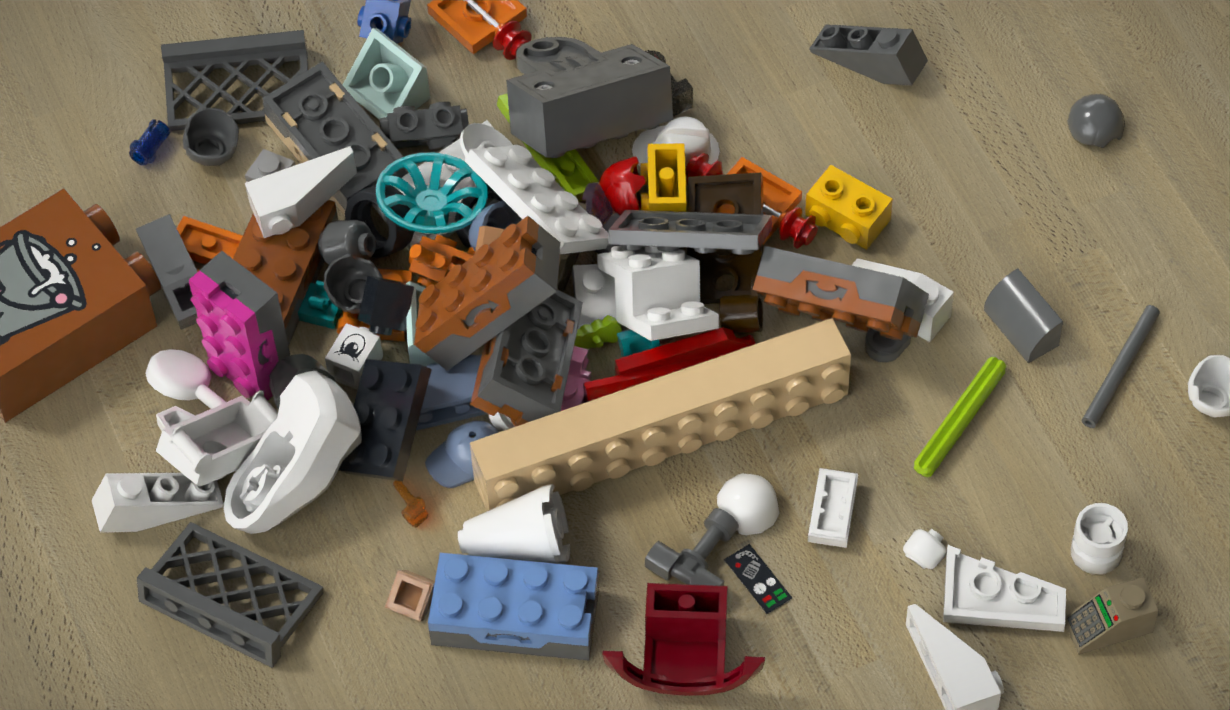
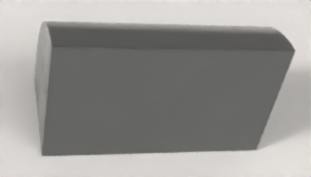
(1024, 316)

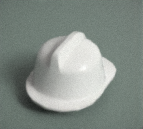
(679, 130)

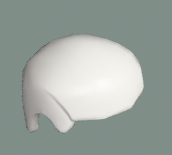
(1211, 386)
(750, 502)

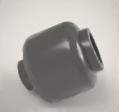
(345, 238)

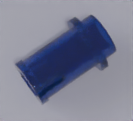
(145, 148)

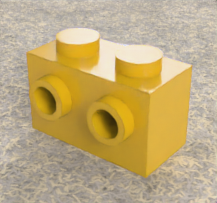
(664, 178)
(848, 207)

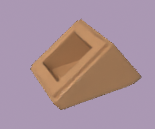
(410, 594)

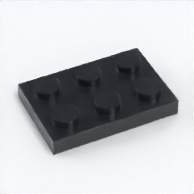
(388, 413)

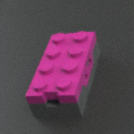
(239, 324)

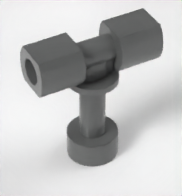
(690, 564)

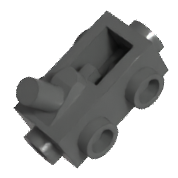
(432, 127)

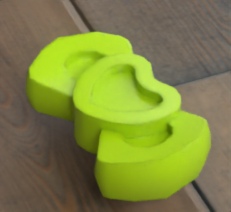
(597, 333)

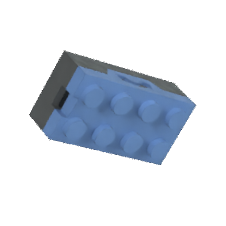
(514, 606)

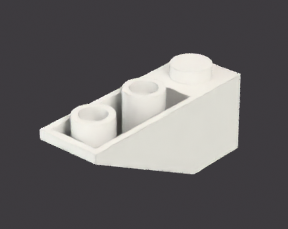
(150, 499)

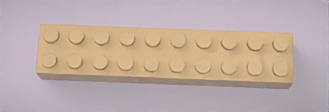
(665, 416)

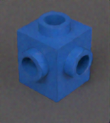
(387, 16)

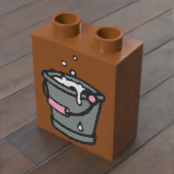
(65, 299)

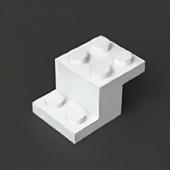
(657, 292)

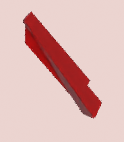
(666, 360)

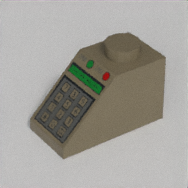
(1113, 616)

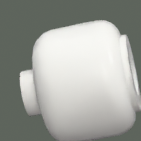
(925, 548)

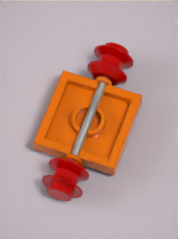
(482, 21)
(778, 199)

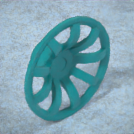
(431, 203)

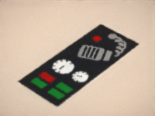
(758, 579)

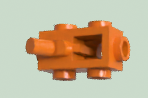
(435, 258)

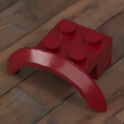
(684, 644)

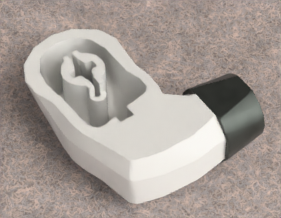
(297, 451)

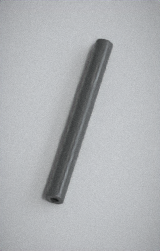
(1120, 366)

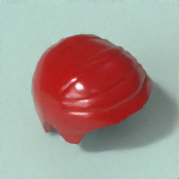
(621, 184)

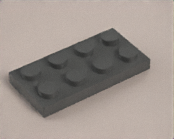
(690, 229)

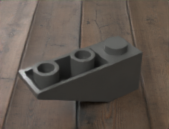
(875, 52)
(171, 265)

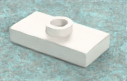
(833, 508)

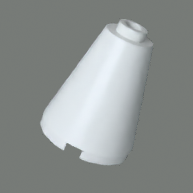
(520, 529)

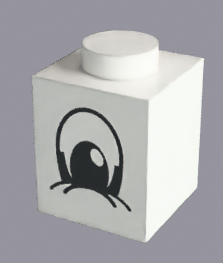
(349, 352)

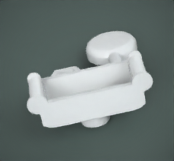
(211, 442)

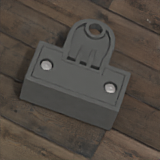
(585, 96)

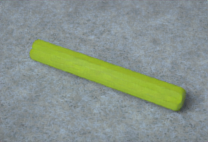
(959, 417)

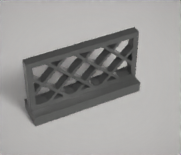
(227, 54)
(207, 612)

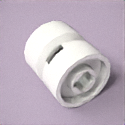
(1099, 538)

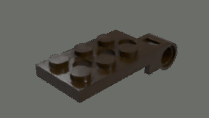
(740, 306)

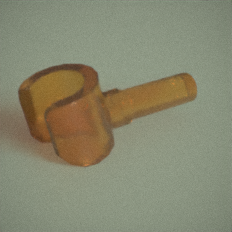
(415, 510)

